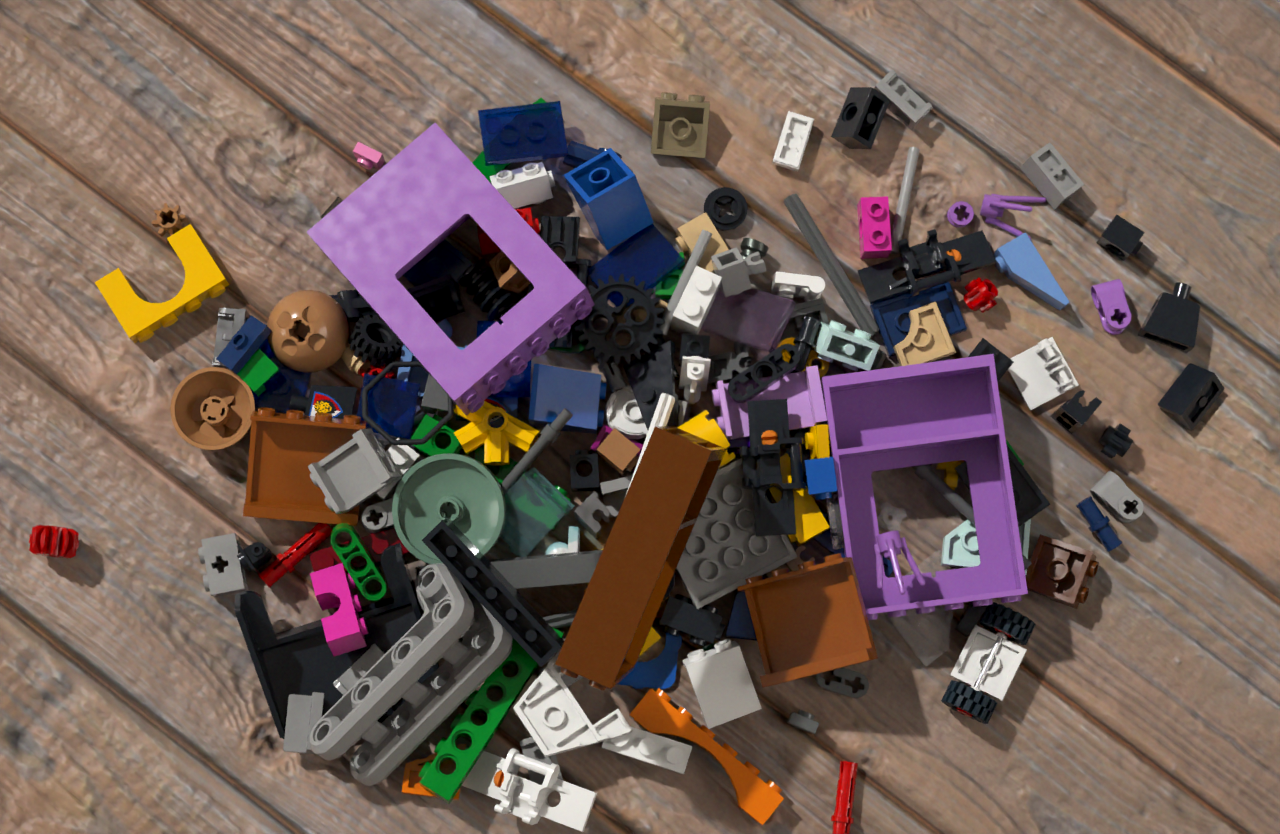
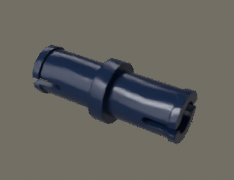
(1099, 524)

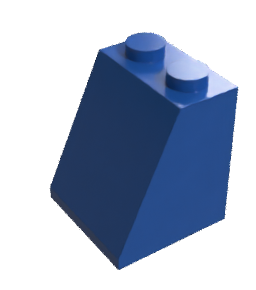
(609, 198)
(570, 389)

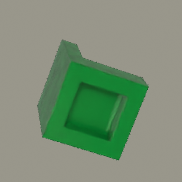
(258, 372)

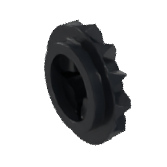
(723, 196)

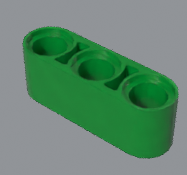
(357, 548)

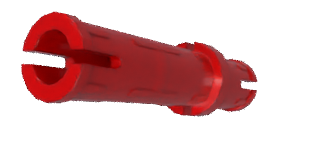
(287, 560)
(842, 815)

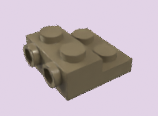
(680, 125)

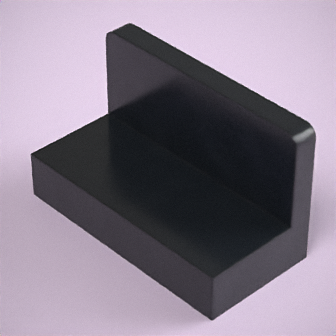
(1192, 395)

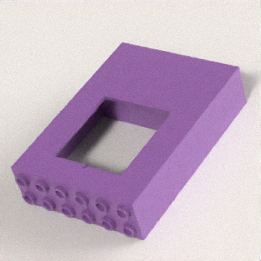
(402, 218)
(916, 420)

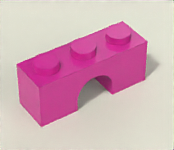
(343, 629)

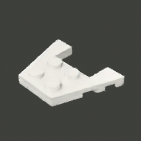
(558, 720)

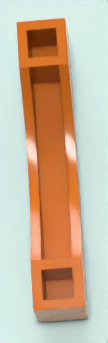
(752, 793)

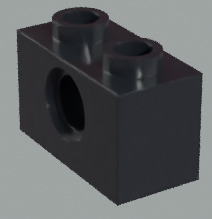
(860, 118)

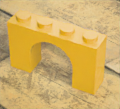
(201, 281)

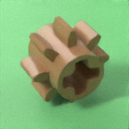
(169, 213)

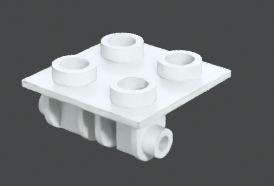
(1041, 373)

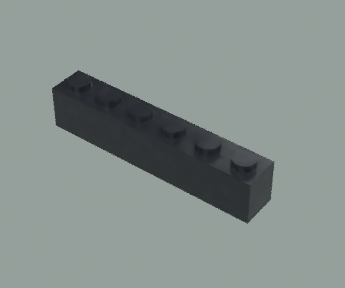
(493, 591)

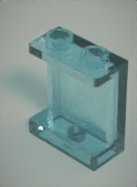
(532, 512)

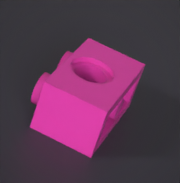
(874, 227)

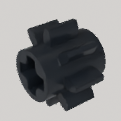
(1115, 441)

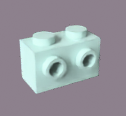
(853, 349)

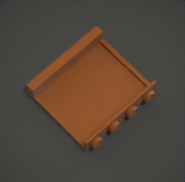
(279, 463)
(809, 620)

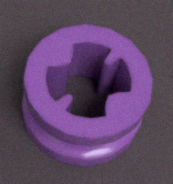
(952, 217)

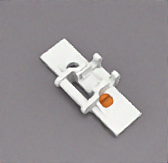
(528, 799)

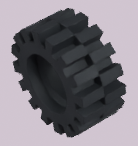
(370, 349)

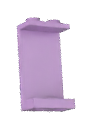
(803, 401)

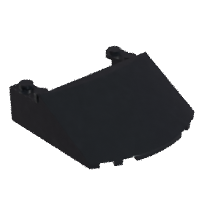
(300, 658)

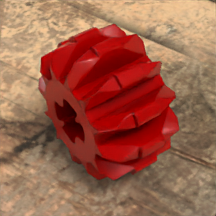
(53, 541)

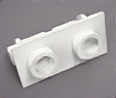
(694, 377)

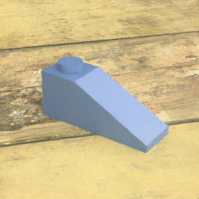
(1027, 269)

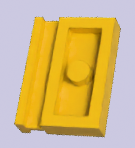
(817, 441)

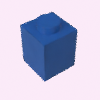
(821, 477)

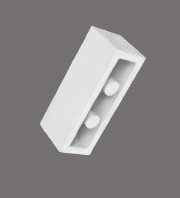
(651, 749)

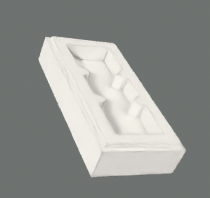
(793, 141)

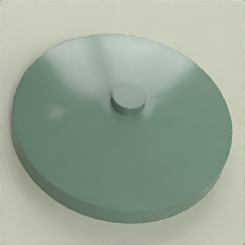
(451, 489)

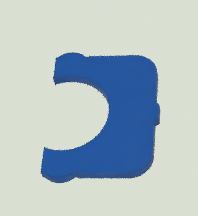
(657, 672)

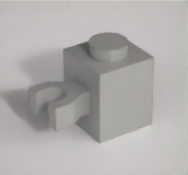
(735, 270)

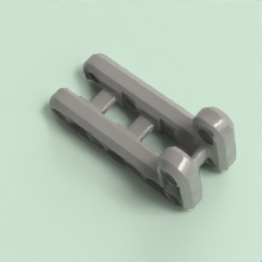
(436, 635)

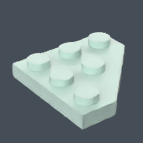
(961, 545)

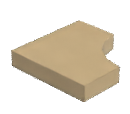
(926, 338)

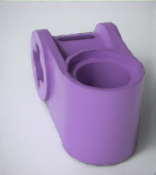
(1110, 301)

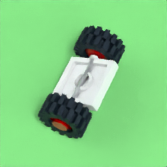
(988, 662)

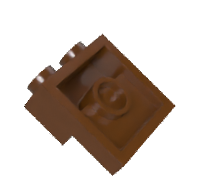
(1061, 571)

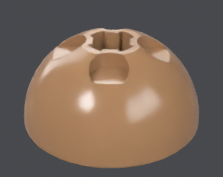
(322, 328)
(205, 396)

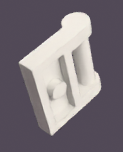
(797, 285)

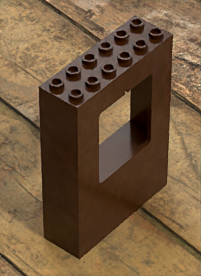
(640, 557)

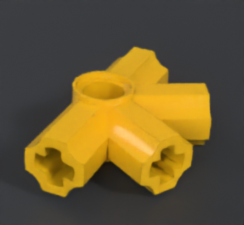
(495, 440)

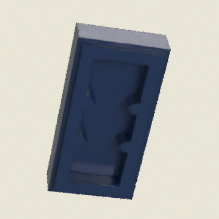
(244, 344)

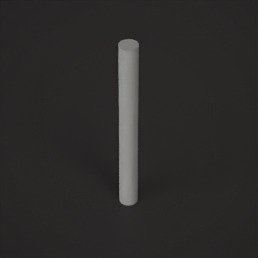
(904, 198)
(693, 261)

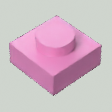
(368, 157)

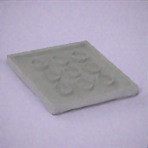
(725, 542)

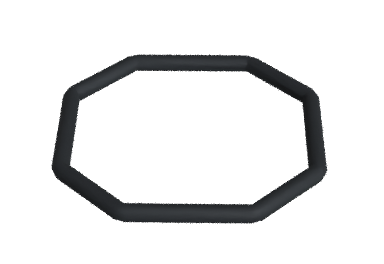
(374, 425)

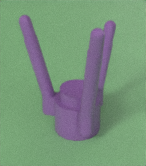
(994, 205)
(891, 545)

